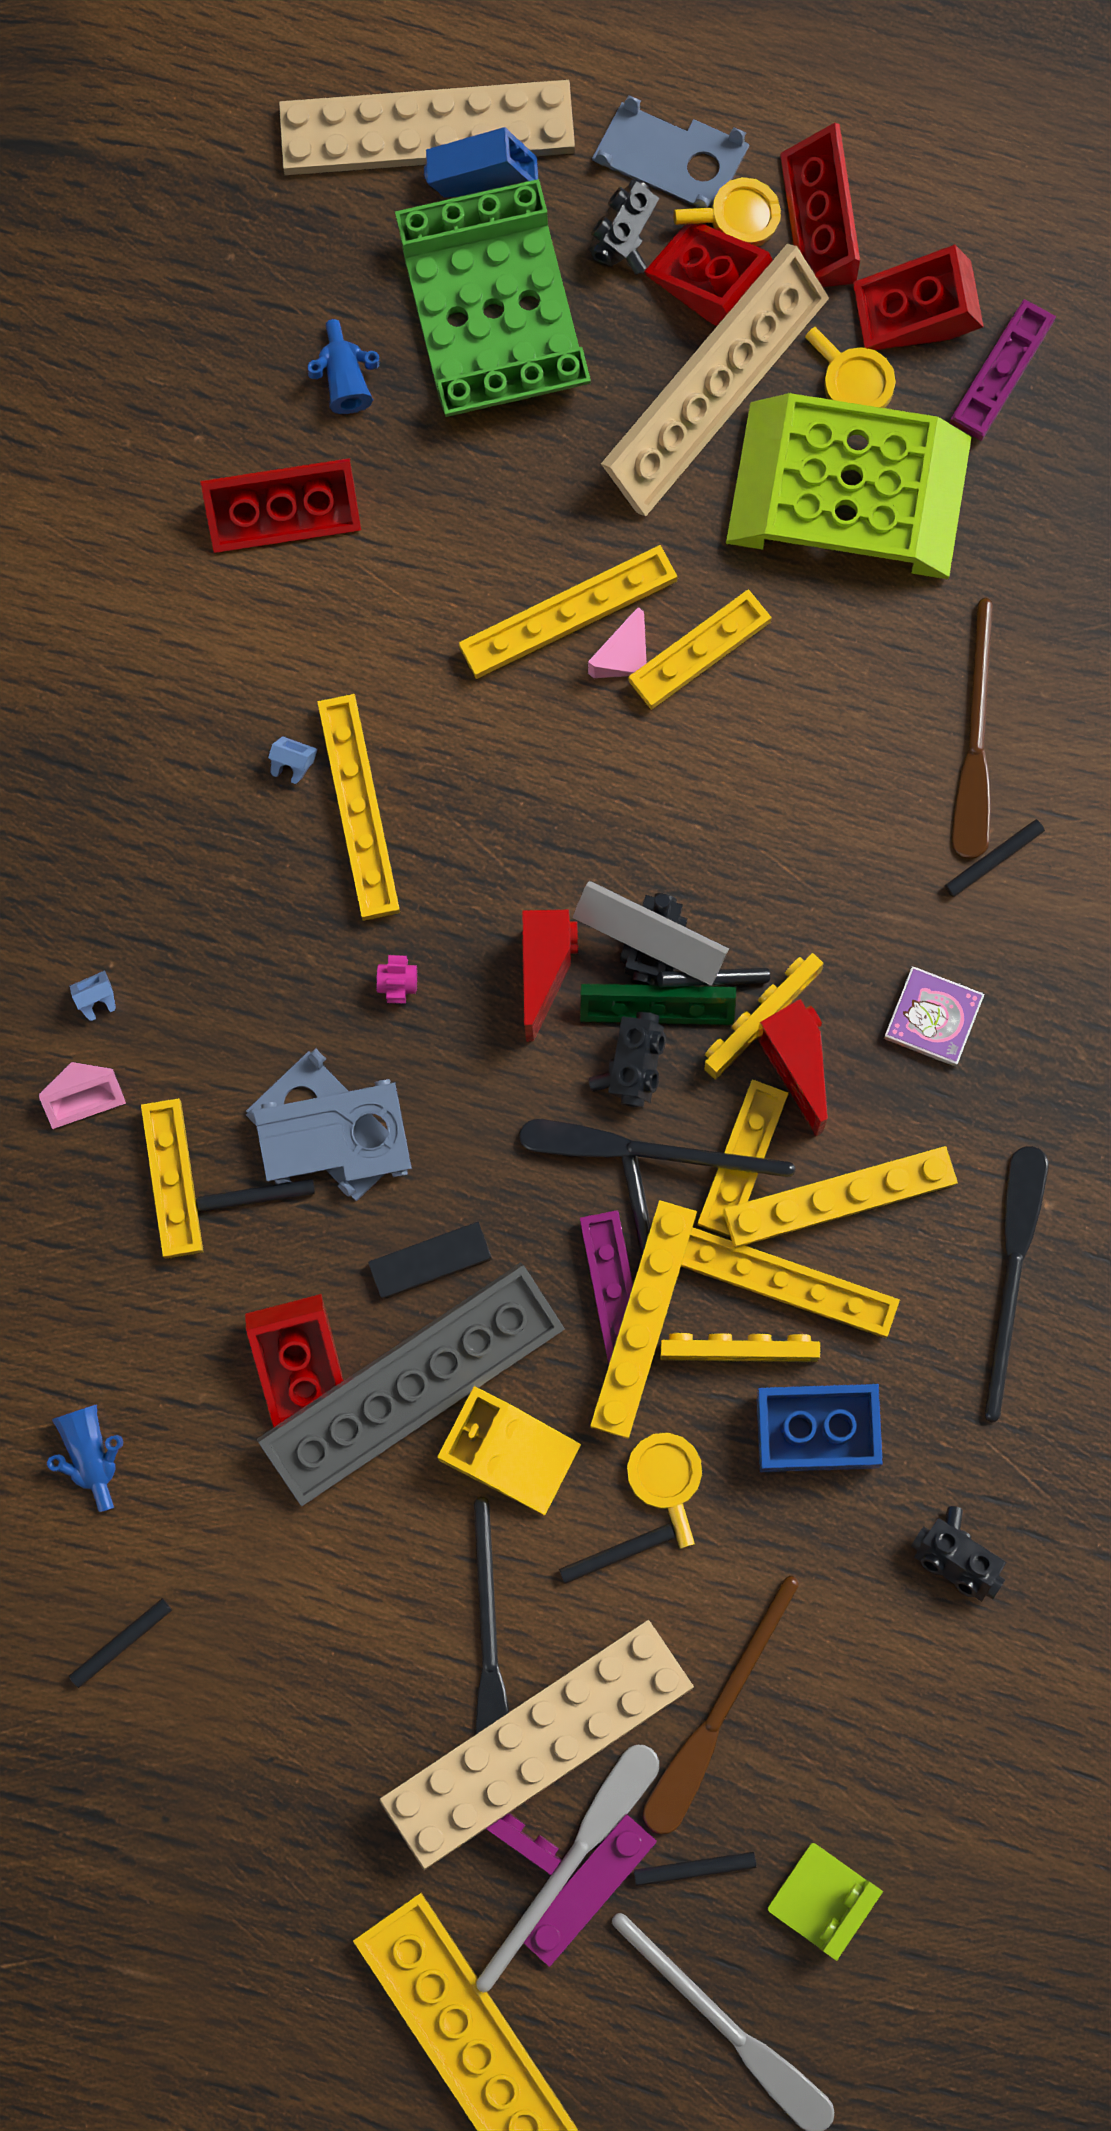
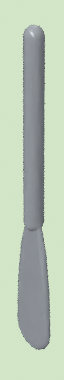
(613, 1801)
(781, 2080)

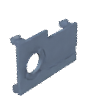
(660, 152)
(312, 1074)
(321, 1137)

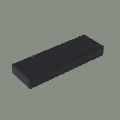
(430, 1260)

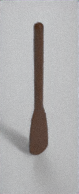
(973, 798)
(686, 1771)

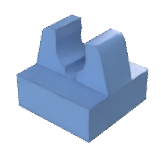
(293, 754)
(92, 990)

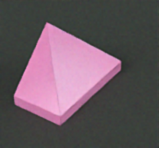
(623, 650)
(80, 1093)

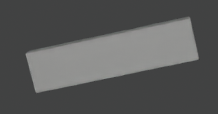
(650, 933)

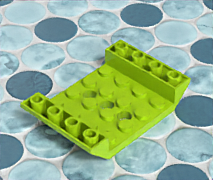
(794, 481)

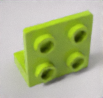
(824, 1900)

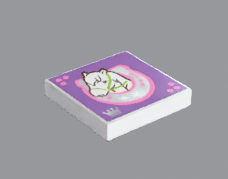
(934, 1016)

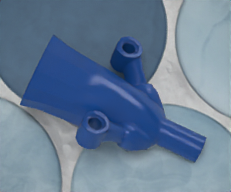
(345, 379)
(84, 1443)

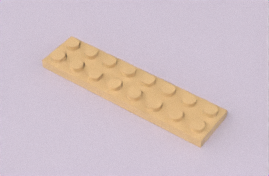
(401, 125)
(715, 380)
(535, 1744)

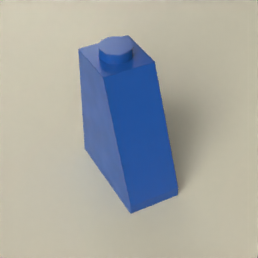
(479, 164)

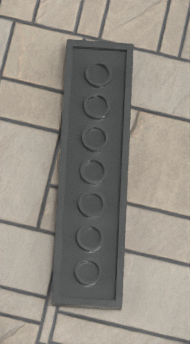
(410, 1384)

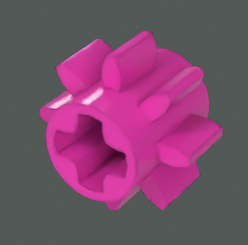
(397, 979)

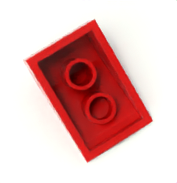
(708, 269)
(919, 301)
(547, 952)
(795, 1050)
(293, 1354)

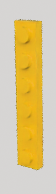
(568, 611)
(358, 807)
(839, 1196)
(790, 1283)
(643, 1319)

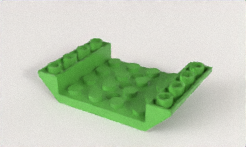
(484, 254)

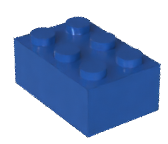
(819, 1428)

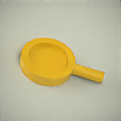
(740, 209)
(855, 374)
(664, 1475)

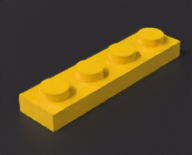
(699, 649)
(774, 999)
(749, 1138)
(172, 1178)
(757, 1348)

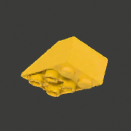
(508, 1450)

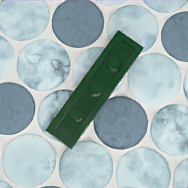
(671, 1004)

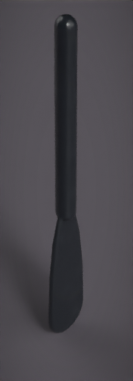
(584, 1141)
(1022, 1209)
(492, 1696)

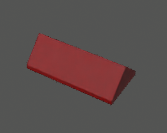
(822, 206)
(281, 505)

